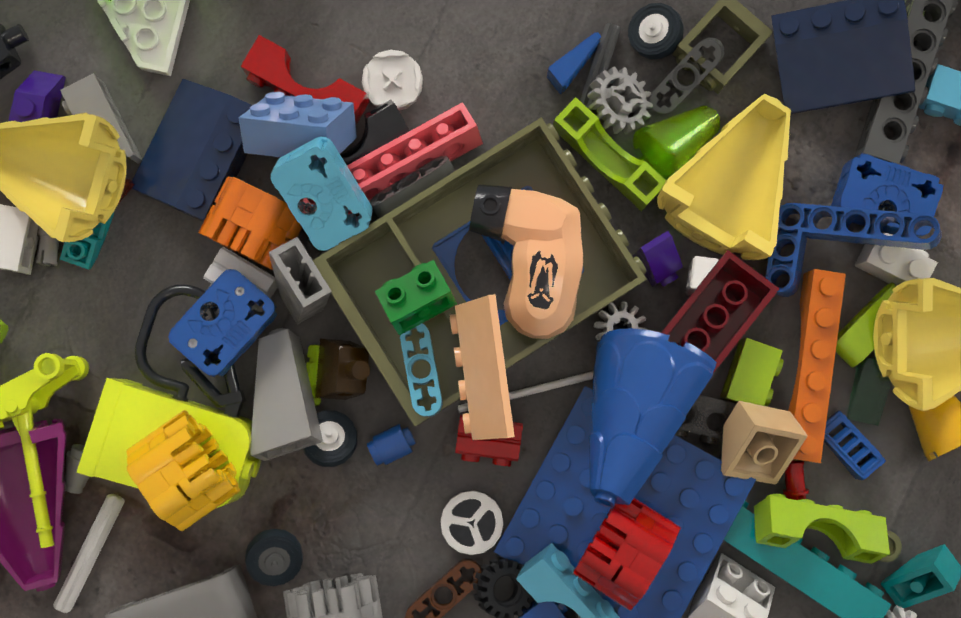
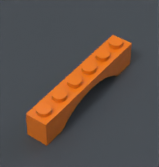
(820, 321)

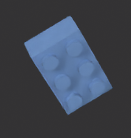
(287, 122)

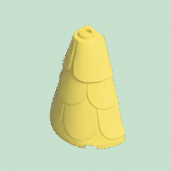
(63, 172)
(734, 184)
(920, 341)

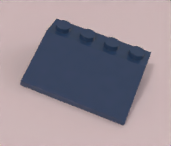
(843, 53)
(193, 150)

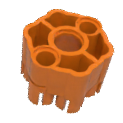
(249, 221)

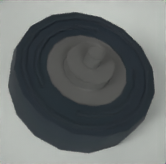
(273, 557)

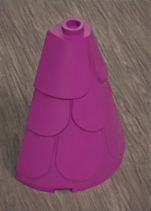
(19, 542)

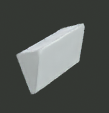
(698, 270)

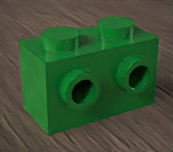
(415, 297)

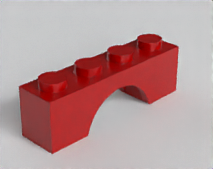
(270, 66)

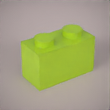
(752, 373)

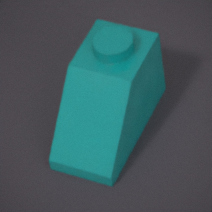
(923, 577)

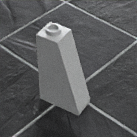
(283, 398)

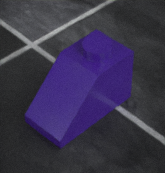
(37, 97)
(660, 260)

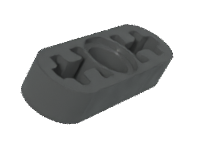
(697, 52)
(411, 185)

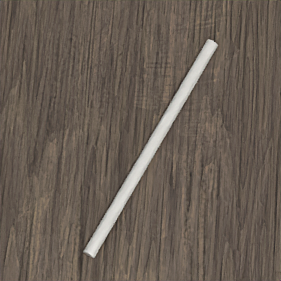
(542, 387)

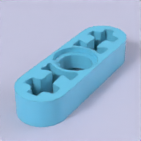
(417, 395)

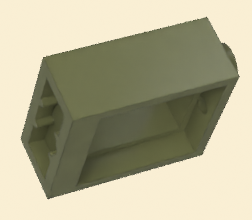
(743, 23)

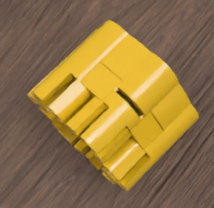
(178, 473)

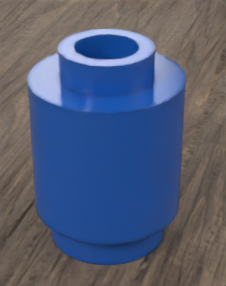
(391, 445)

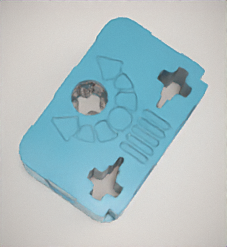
(329, 186)

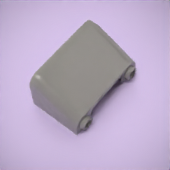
(212, 597)

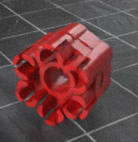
(627, 552)

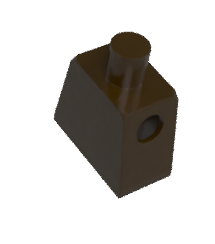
(341, 370)

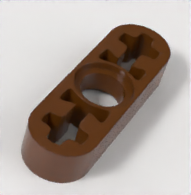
(467, 586)

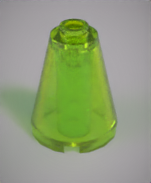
(676, 139)

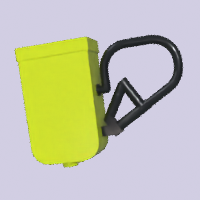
(133, 411)

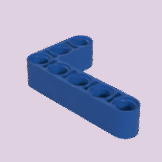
(839, 231)

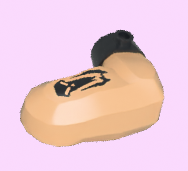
(544, 255)

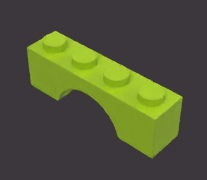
(626, 173)
(855, 533)

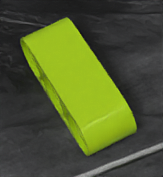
(856, 338)

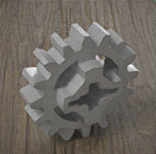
(620, 100)

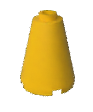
(939, 428)

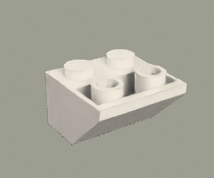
(731, 593)

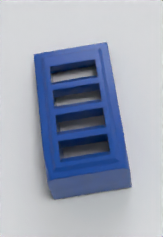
(567, 67)
(875, 458)

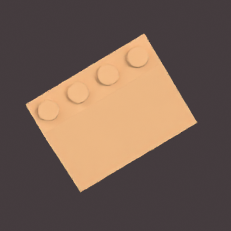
(483, 369)

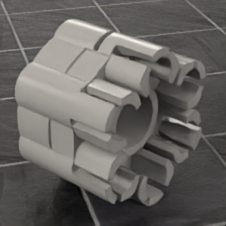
(348, 600)

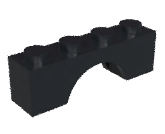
(381, 127)

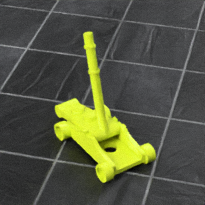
(22, 399)

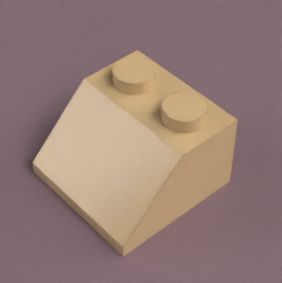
(759, 442)

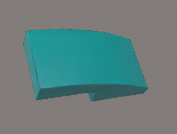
(85, 251)

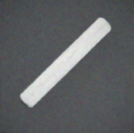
(88, 553)

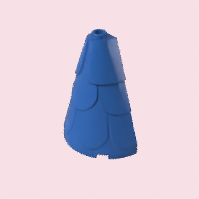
(637, 407)

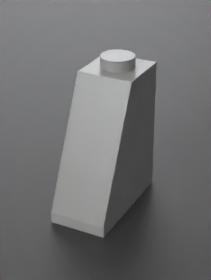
(299, 281)

